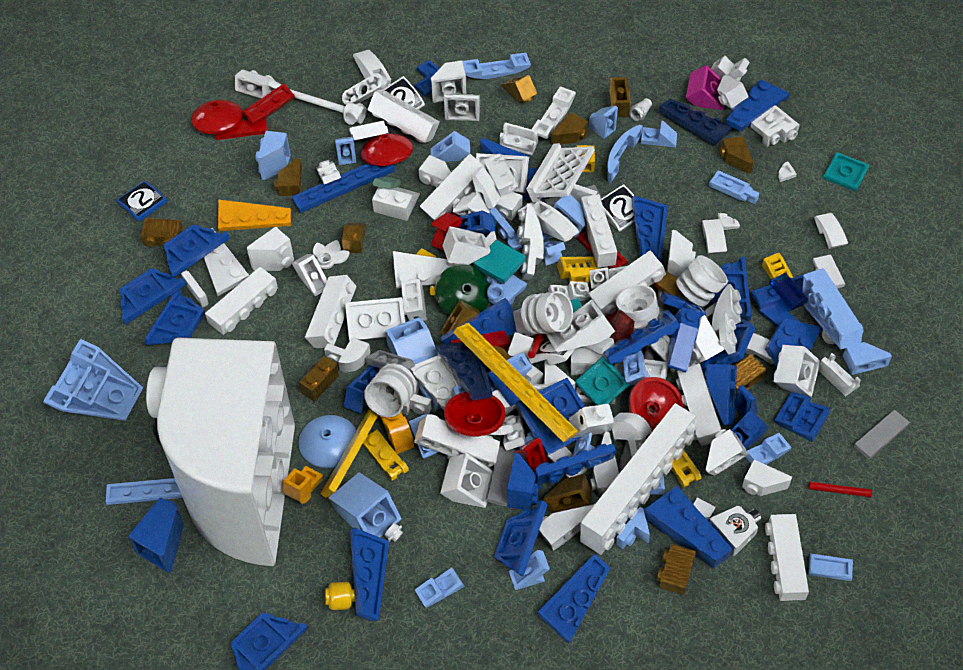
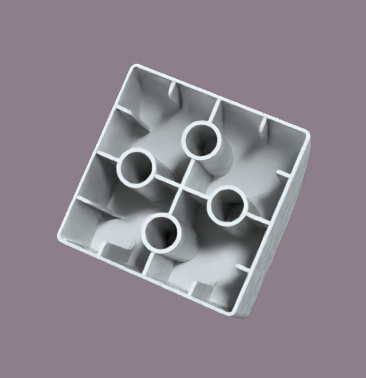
(227, 439)

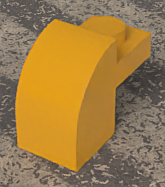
(398, 432)
(301, 483)

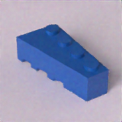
(688, 527)

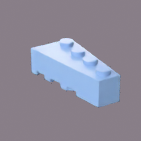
(831, 309)

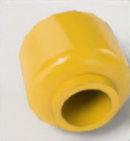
(339, 596)

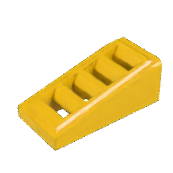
(773, 263)
(565, 265)

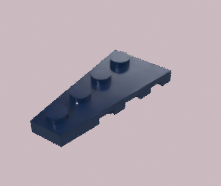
(705, 127)
(467, 369)

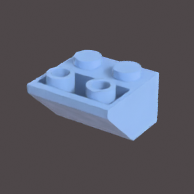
(273, 154)
(411, 340)

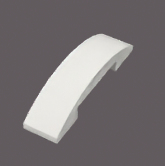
(552, 118)

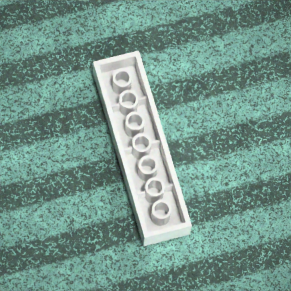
(638, 479)

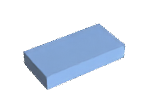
(830, 567)

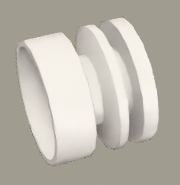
(701, 281)
(639, 304)
(547, 313)
(390, 390)

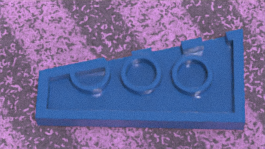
(759, 100)
(650, 225)
(493, 319)
(641, 337)
(572, 465)
(369, 568)
(572, 601)

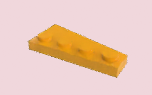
(249, 216)

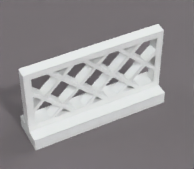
(551, 167)

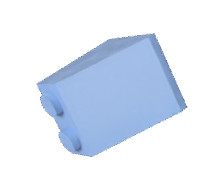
(365, 505)

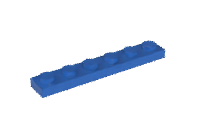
(347, 183)

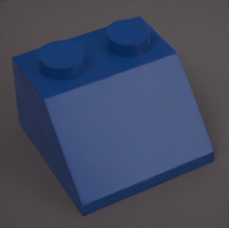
(522, 485)

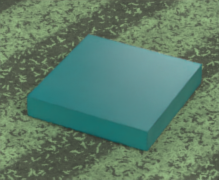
(846, 171)
(500, 262)
(602, 382)

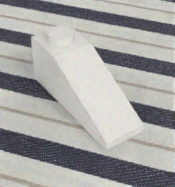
(604, 473)
(562, 525)

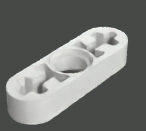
(356, 89)

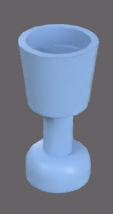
(495, 290)

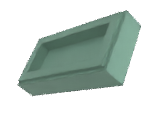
(386, 182)

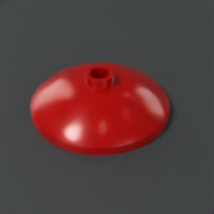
(217, 116)
(386, 149)
(653, 394)
(474, 417)

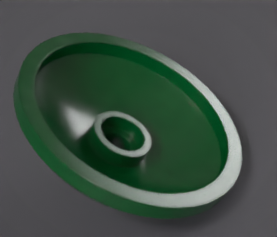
(451, 284)

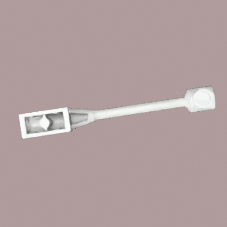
(260, 86)

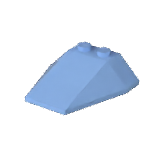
(94, 385)

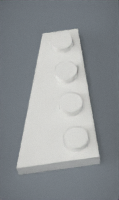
(420, 267)
(224, 269)
(436, 379)

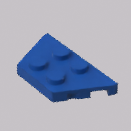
(191, 247)
(737, 277)
(147, 292)
(176, 320)
(791, 333)
(743, 334)
(519, 538)
(265, 641)

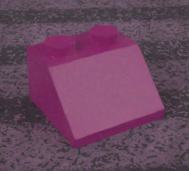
(703, 89)

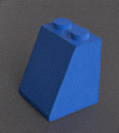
(159, 534)

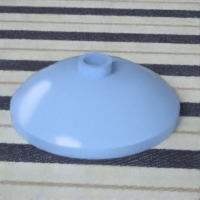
(324, 450)

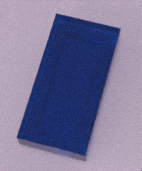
(788, 291)

